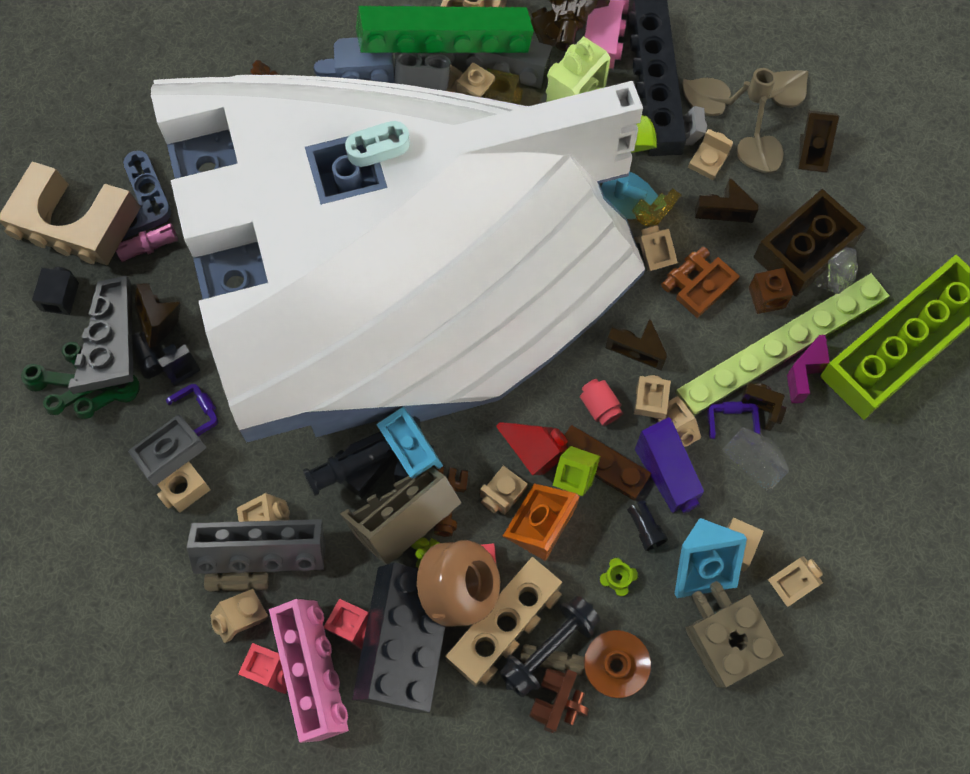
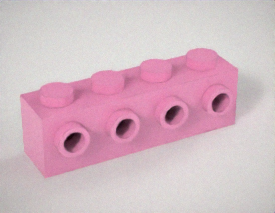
(309, 670)

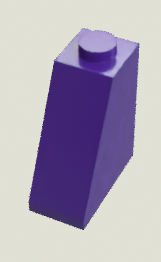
(670, 466)

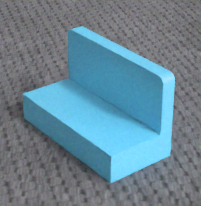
(408, 443)

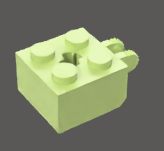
(580, 71)

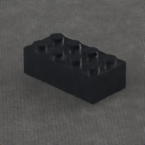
(399, 645)

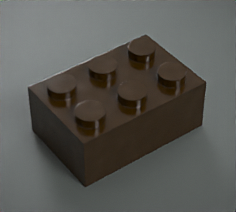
(809, 240)

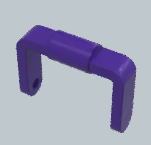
(204, 402)
(732, 408)

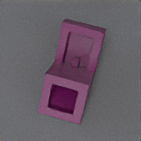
(811, 361)

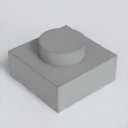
(694, 125)

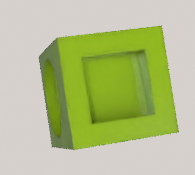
(576, 470)

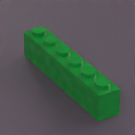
(443, 29)

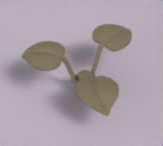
(785, 89)

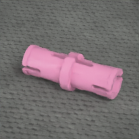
(146, 242)

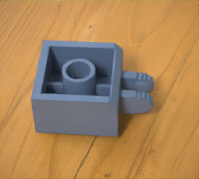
(352, 64)

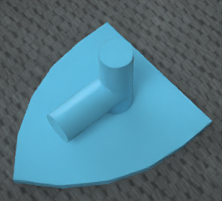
(626, 193)

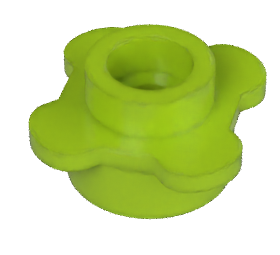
(618, 567)

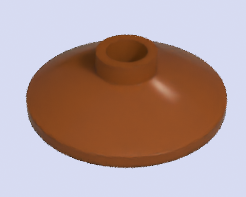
(628, 650)

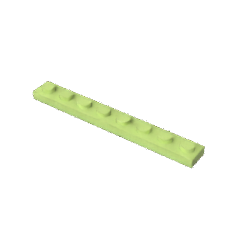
(781, 344)

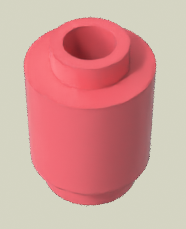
(601, 402)

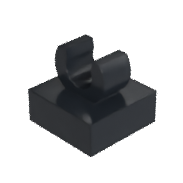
(178, 363)

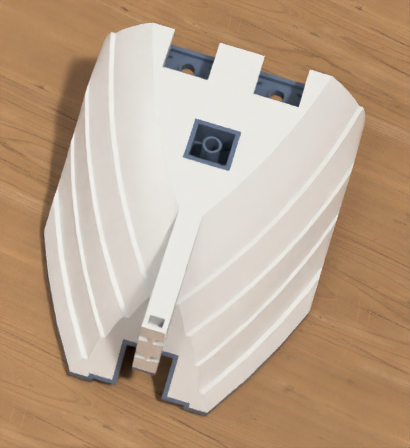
(399, 277)

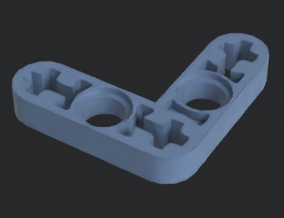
(145, 217)

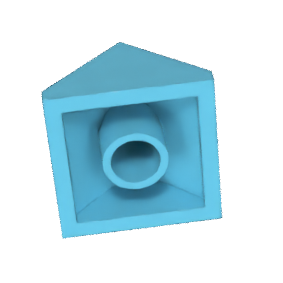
(709, 556)

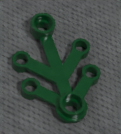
(45, 377)

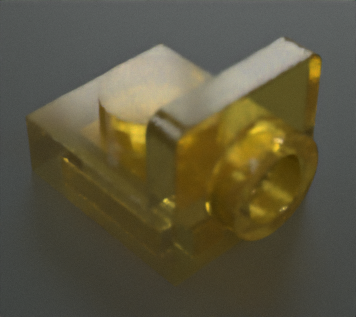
(654, 213)

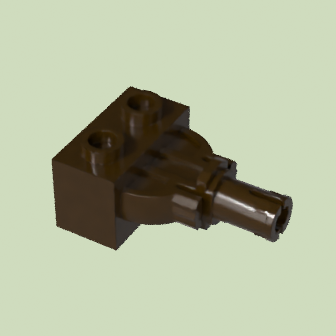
(571, 17)

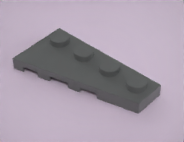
(108, 339)

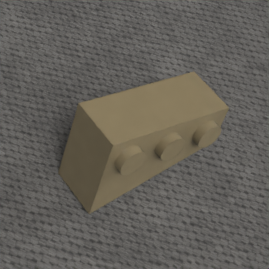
(403, 515)

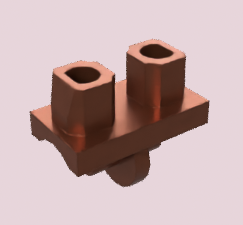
(550, 714)

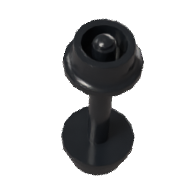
(579, 616)

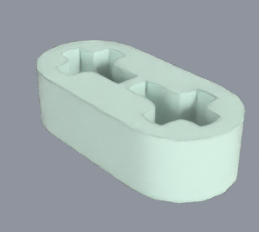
(377, 143)

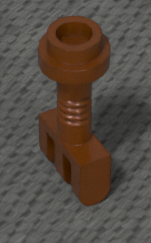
(448, 525)

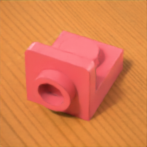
(348, 622)
(264, 668)

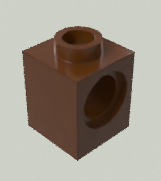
(770, 290)

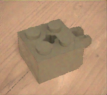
(711, 635)

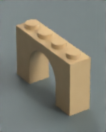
(90, 238)

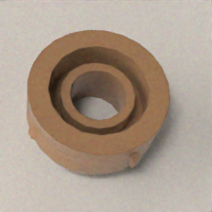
(458, 583)

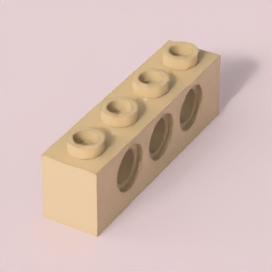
(530, 578)

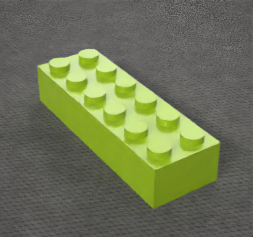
(903, 340)

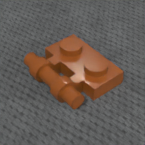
(705, 288)

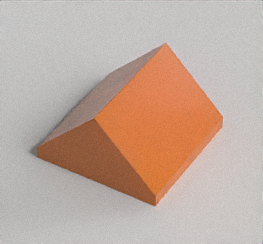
(541, 519)

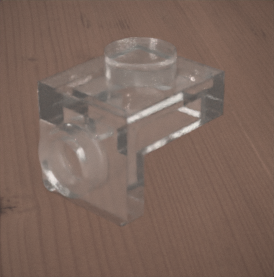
(840, 272)

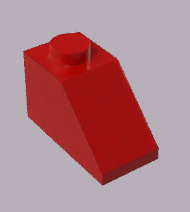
(535, 445)

